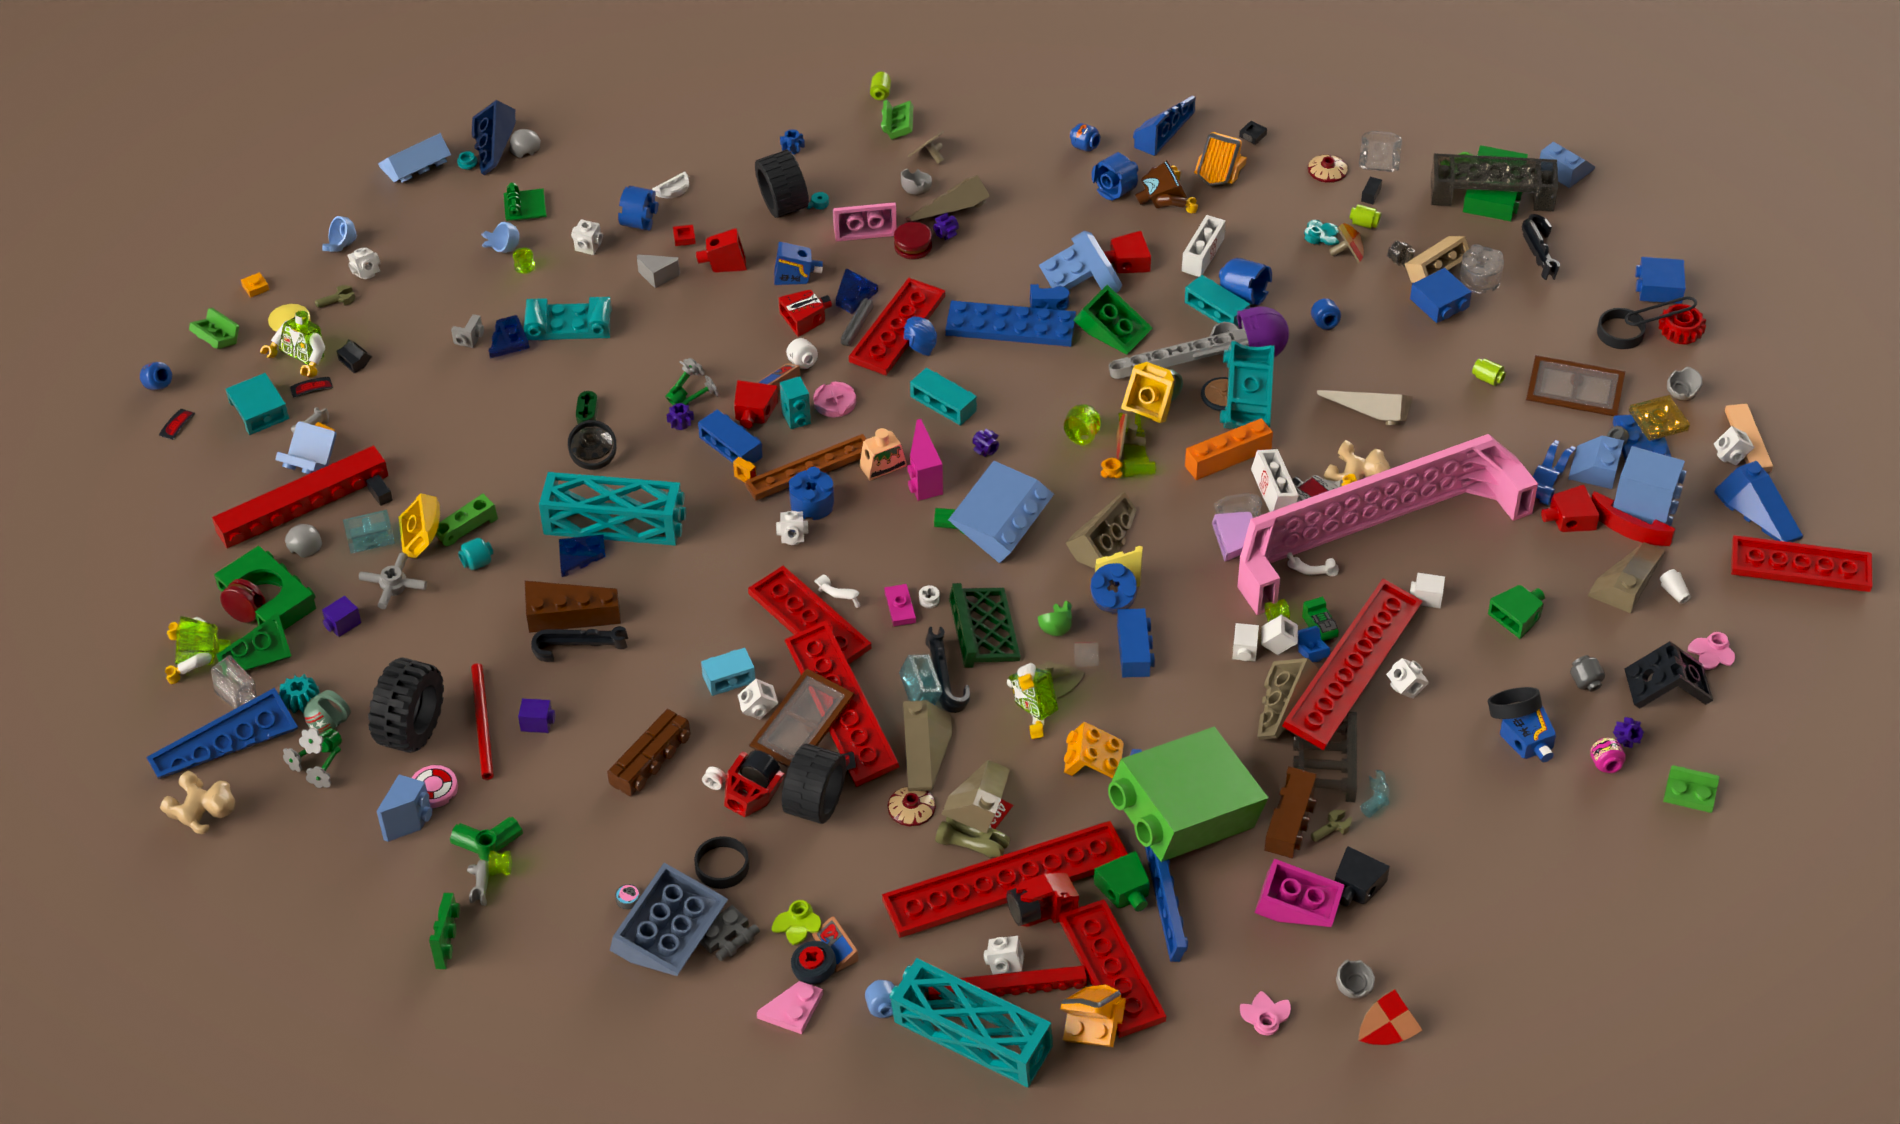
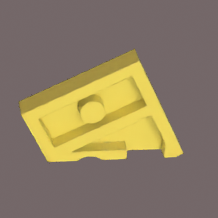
(1131, 560)

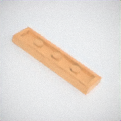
(1742, 419)

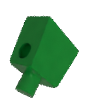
(1517, 609)
(1124, 882)

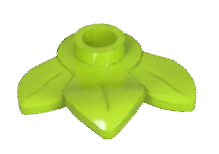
(797, 924)

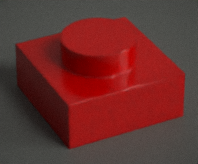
(684, 235)

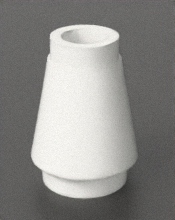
(1675, 586)

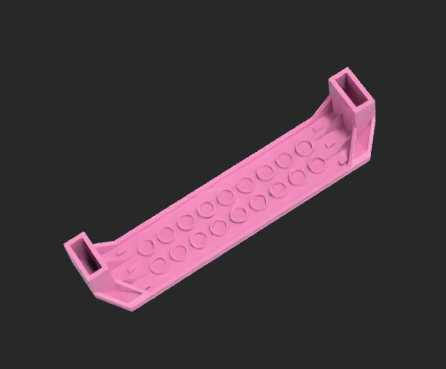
(1471, 467)

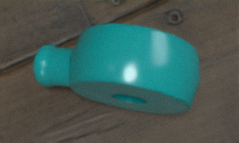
(819, 201)

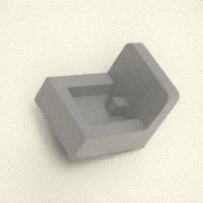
(470, 334)

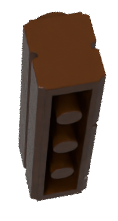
(649, 752)

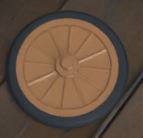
(1215, 393)

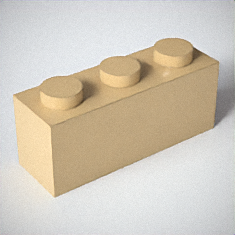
(1441, 255)

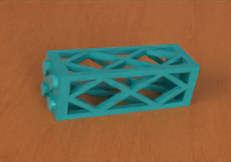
(665, 519)
(1032, 1039)

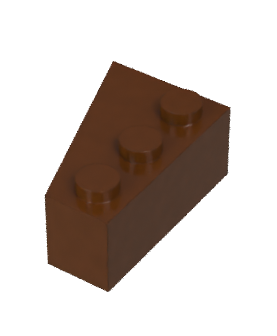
(1292, 813)

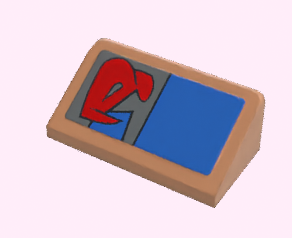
(783, 373)
(837, 939)

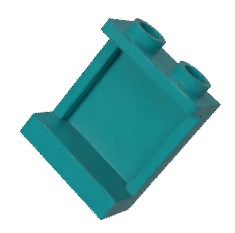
(258, 403)

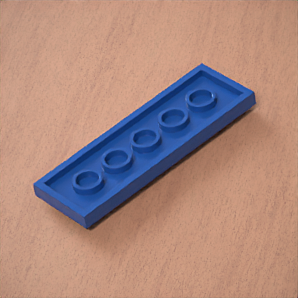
(1010, 323)

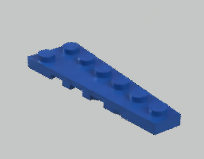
(238, 729)

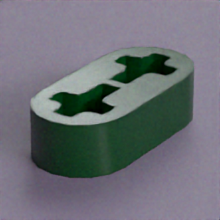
(582, 409)

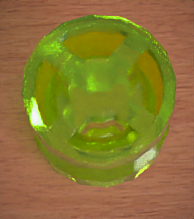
(523, 260)
(1274, 610)
(500, 863)

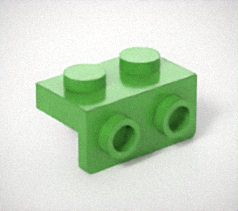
(898, 119)
(216, 329)

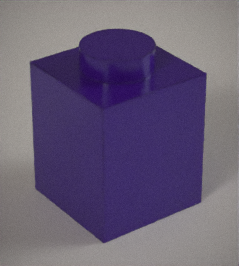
(341, 616)
(536, 715)

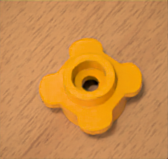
(1111, 468)

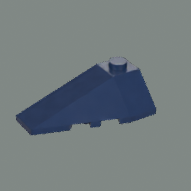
(492, 131)

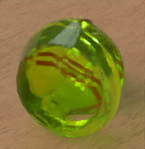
(1082, 421)

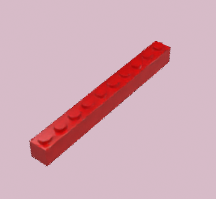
(1024, 981)

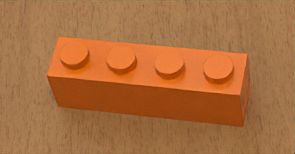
(1228, 449)

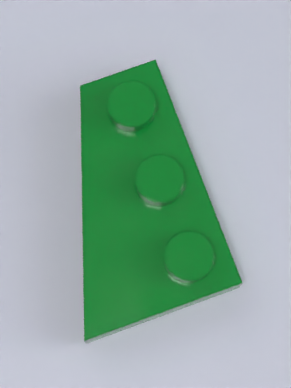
(260, 646)
(444, 930)

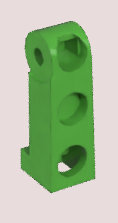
(466, 519)

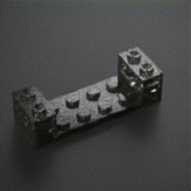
(1494, 174)

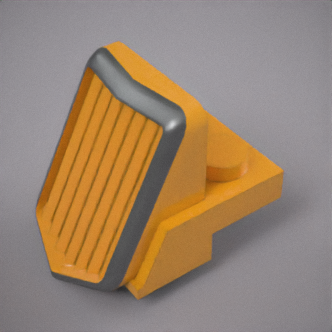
(1220, 160)
(1093, 1015)

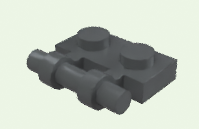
(726, 926)

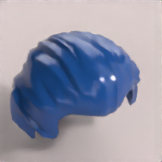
(921, 335)

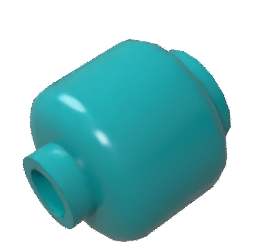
(475, 554)

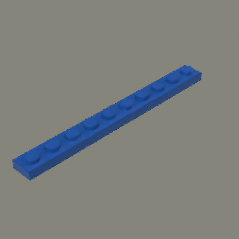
(1167, 903)

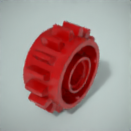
(1682, 327)

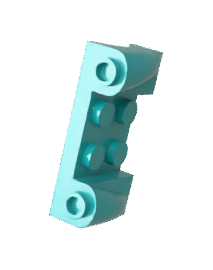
(567, 321)
(1248, 385)

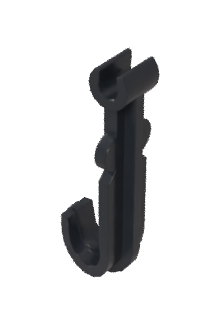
(1536, 244)
(576, 637)
(938, 658)

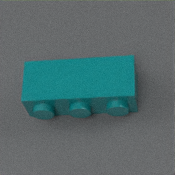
(1214, 300)
(943, 396)

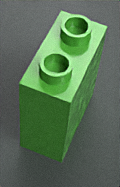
(1186, 794)

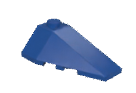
(1161, 128)
(1757, 498)

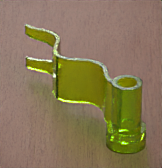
(1136, 457)

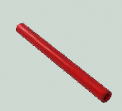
(482, 722)

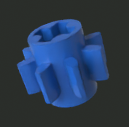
(792, 141)

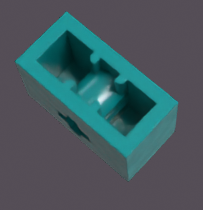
(795, 402)

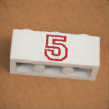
(1203, 245)
(1273, 479)

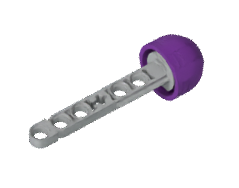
(1256, 329)

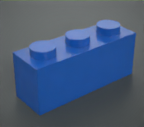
(729, 438)
(1135, 643)

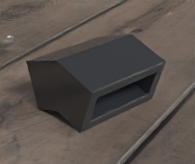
(353, 356)

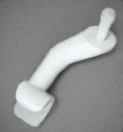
(1330, 567)
(825, 585)

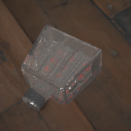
(232, 683)

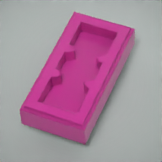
(900, 605)

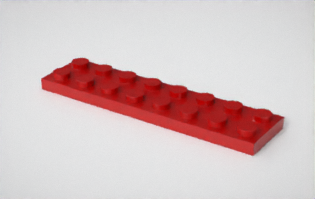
(857, 726)

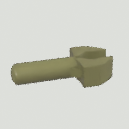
(344, 294)
(1333, 825)

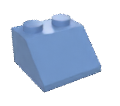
(1570, 166)
(1597, 461)
(404, 808)

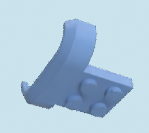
(1080, 263)

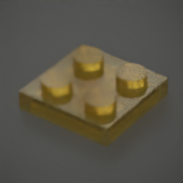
(1659, 417)

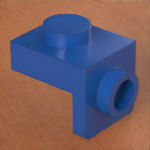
(1311, 645)

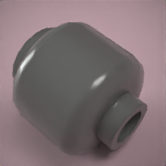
(1587, 673)

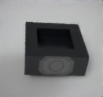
(1253, 132)

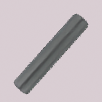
(856, 322)

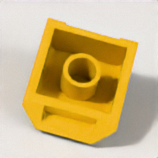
(1149, 391)
(419, 524)

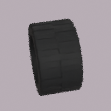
(781, 183)
(813, 783)

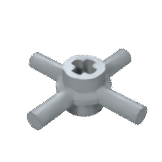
(392, 580)

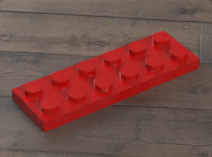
(885, 339)
(1801, 563)
(801, 608)
(1112, 963)

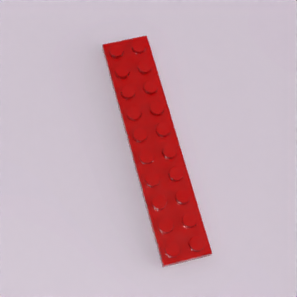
(1352, 664)
(987, 882)

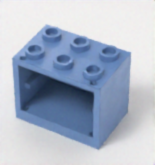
(1650, 486)

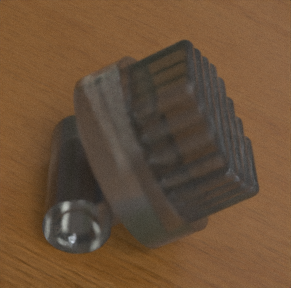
(1400, 253)

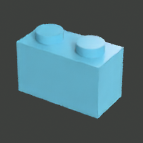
(728, 671)

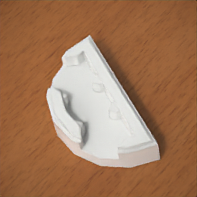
(673, 187)

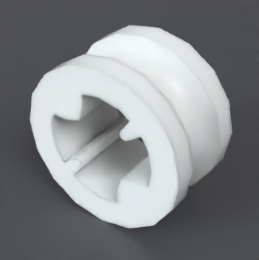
(930, 602)
(714, 778)

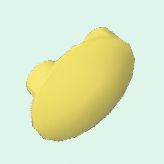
(284, 313)

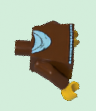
(1164, 188)

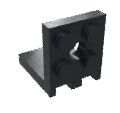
(1670, 669)

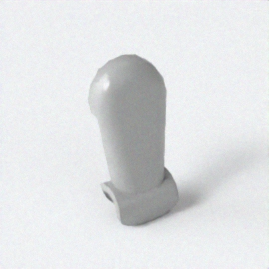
(320, 416)
(481, 871)

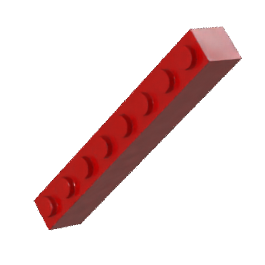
(299, 497)

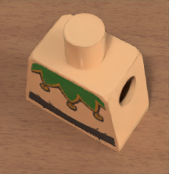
(881, 454)

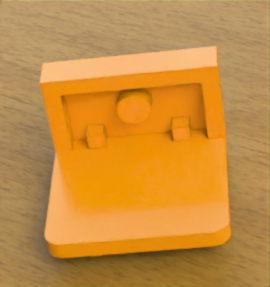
(1094, 749)

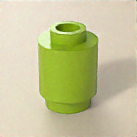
(880, 86)
(1365, 216)
(1489, 371)

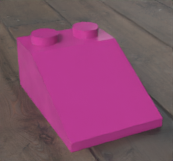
(924, 466)
(1298, 896)

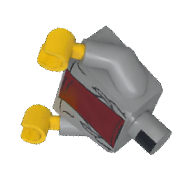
(1316, 485)

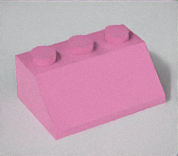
(864, 221)

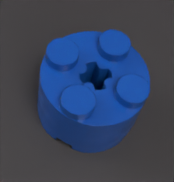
(1115, 176)
(637, 207)
(812, 493)
(1115, 575)

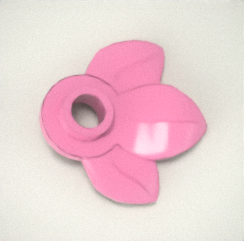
(1712, 650)
(1265, 1011)

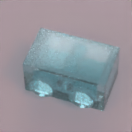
(368, 531)
(920, 679)

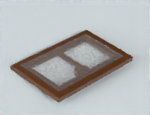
(1575, 385)
(802, 717)

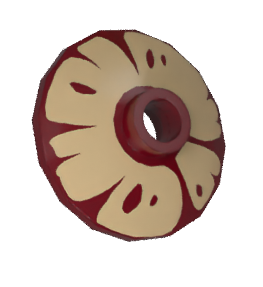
(1327, 168)
(908, 812)

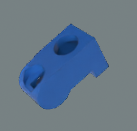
(1049, 298)

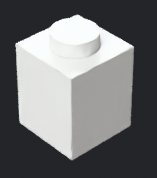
(1429, 589)
(1279, 634)
(1245, 642)

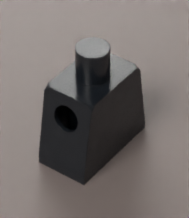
(1361, 876)

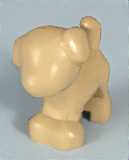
(1361, 467)
(217, 801)

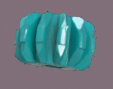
(298, 692)

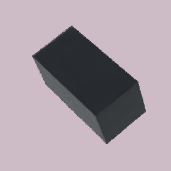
(1371, 190)
(379, 490)

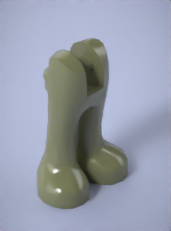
(955, 833)

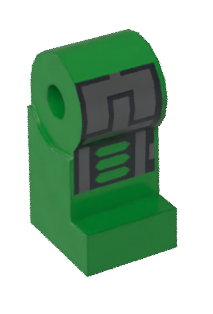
(1316, 614)

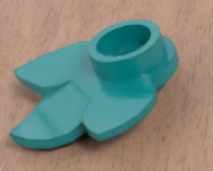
(1319, 232)

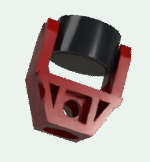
(758, 777)
(1042, 899)

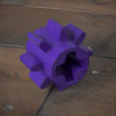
(946, 226)
(680, 416)
(985, 442)
(1628, 732)

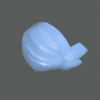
(340, 235)
(503, 239)

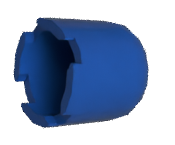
(1246, 279)

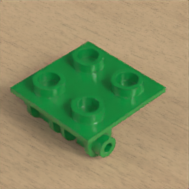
(523, 204)

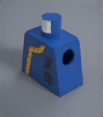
(794, 264)
(1530, 735)

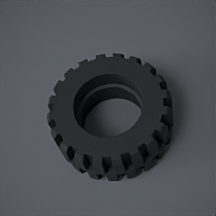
(406, 705)

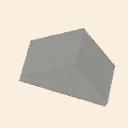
(658, 269)

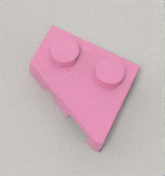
(792, 1007)

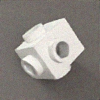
(587, 237)
(360, 258)
(1733, 445)
(792, 527)
(1407, 678)
(757, 699)
(1004, 955)

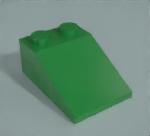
(1112, 321)

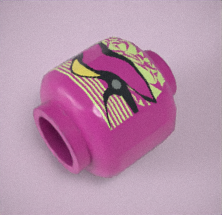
(1608, 755)

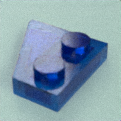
(853, 291)
(508, 337)
(580, 552)

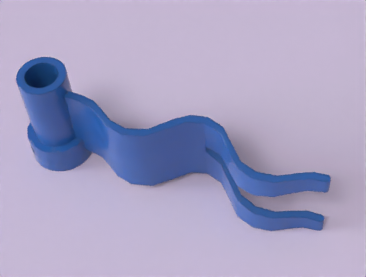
(1546, 475)

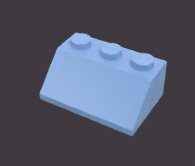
(416, 159)

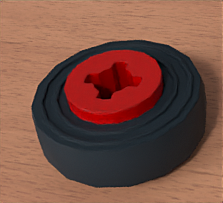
(808, 970)

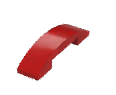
(1630, 526)

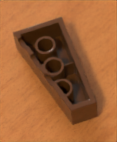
(569, 606)

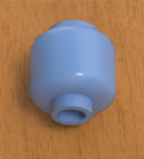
(878, 998)

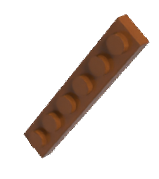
(825, 460)

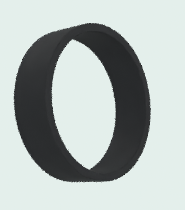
(1615, 342)
(592, 423)
(1528, 699)
(716, 842)

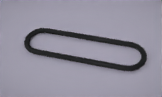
(1660, 305)

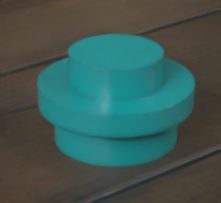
(467, 160)

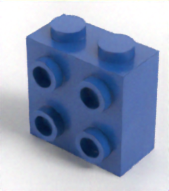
(1660, 279)
(1440, 295)

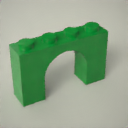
(1493, 203)
(261, 568)

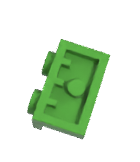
(1691, 788)

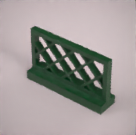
(965, 629)

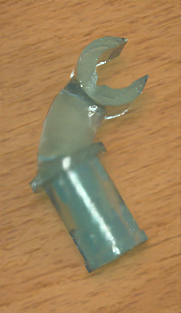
(1380, 796)

